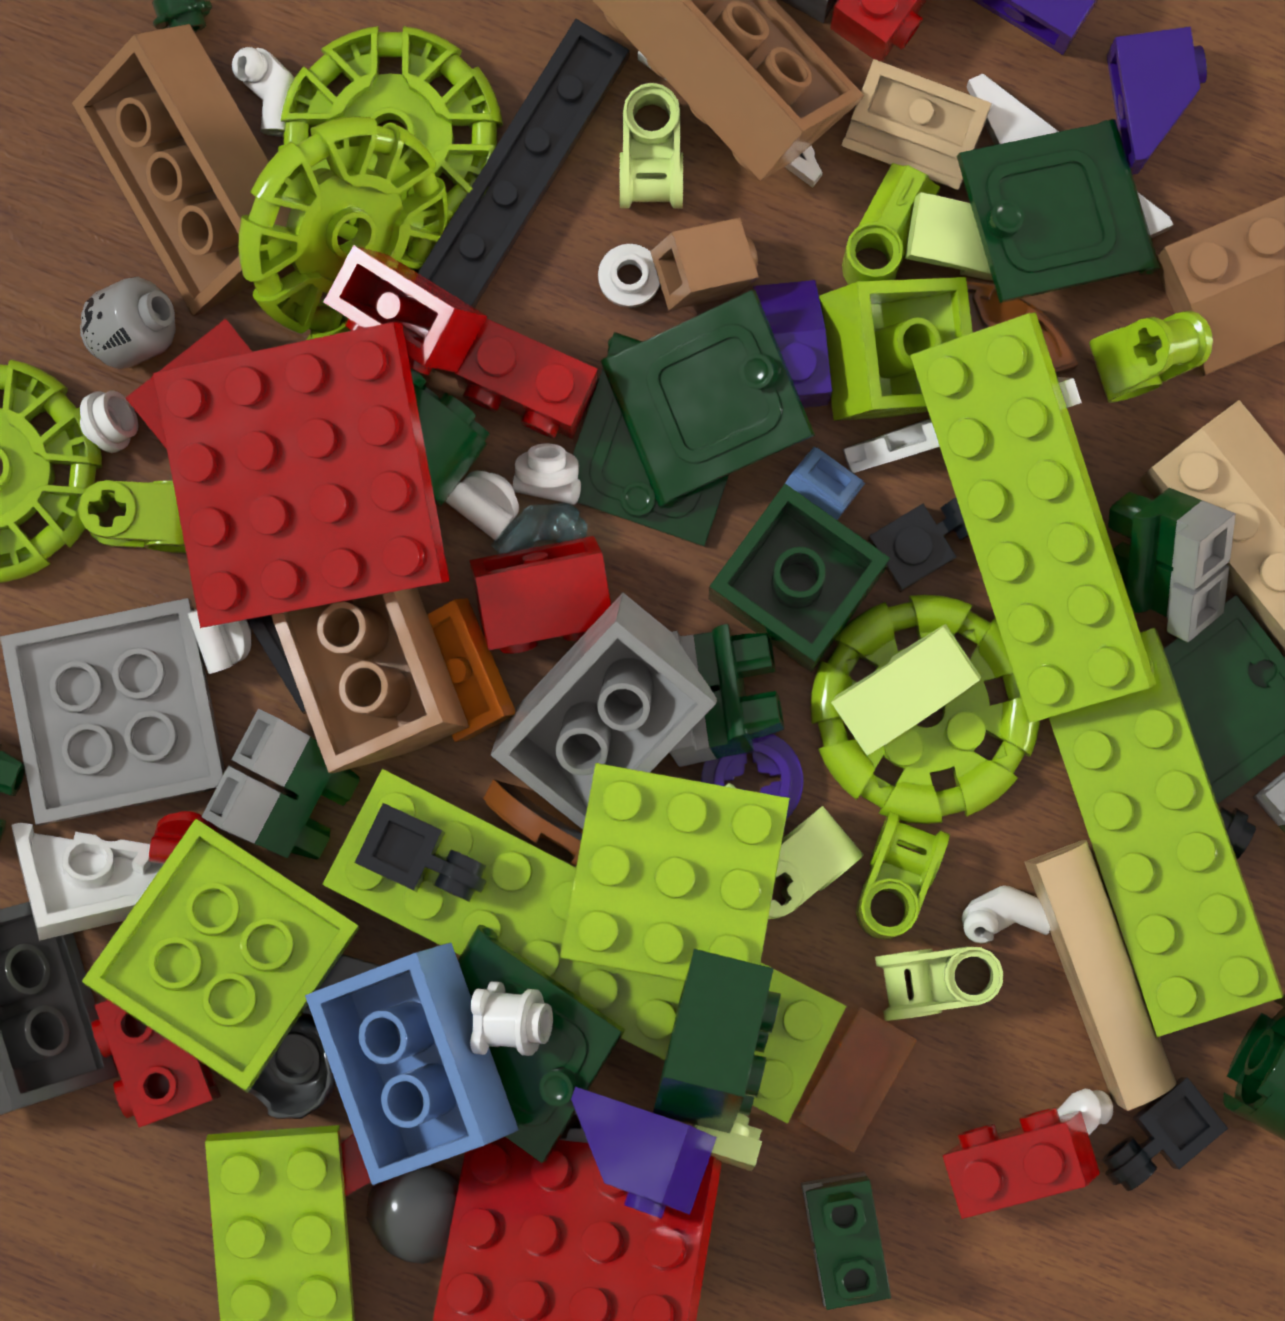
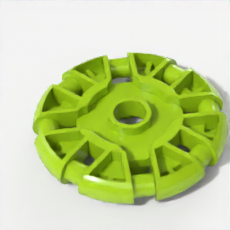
(401, 98)
(328, 199)
(29, 473)
(921, 748)

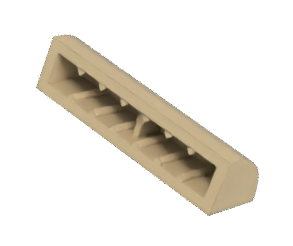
(1101, 975)

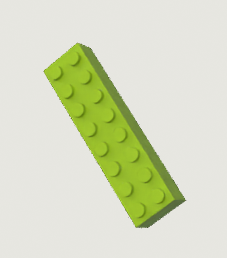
(528, 911)

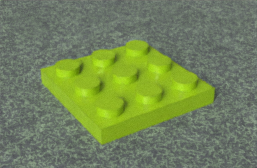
(672, 872)
(221, 955)

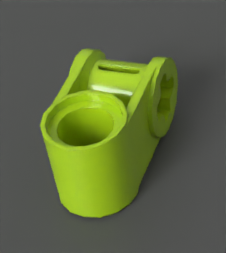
(1149, 353)
(149, 516)
(900, 873)

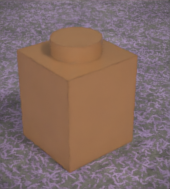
(705, 263)

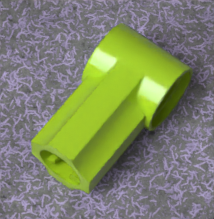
(886, 223)

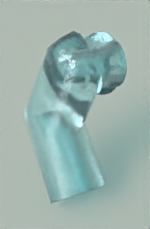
(541, 522)

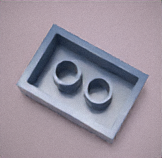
(408, 1063)

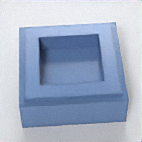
(825, 482)

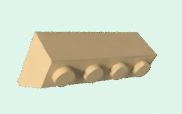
(1242, 471)

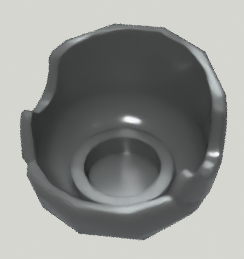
(297, 1075)
(413, 1214)

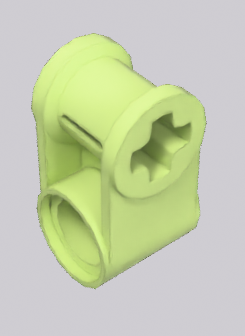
(651, 159)
(812, 859)
(933, 981)

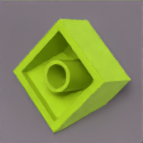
(875, 331)

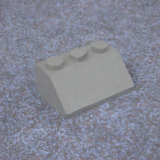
(611, 701)

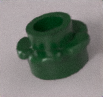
(181, 12)

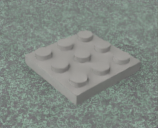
(113, 712)

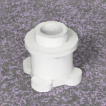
(509, 1020)

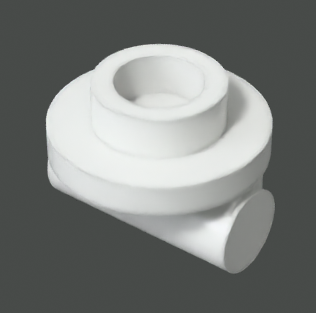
(548, 474)
(486, 502)
(222, 643)

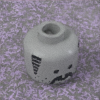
(128, 323)

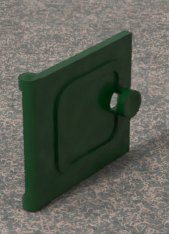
(1058, 211)
(707, 398)
(615, 477)
(1228, 698)
(578, 1041)

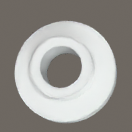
(628, 294)
(108, 420)

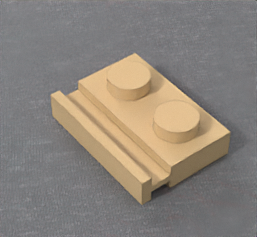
(915, 123)

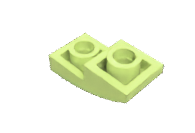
(946, 236)
(906, 689)
(739, 1146)

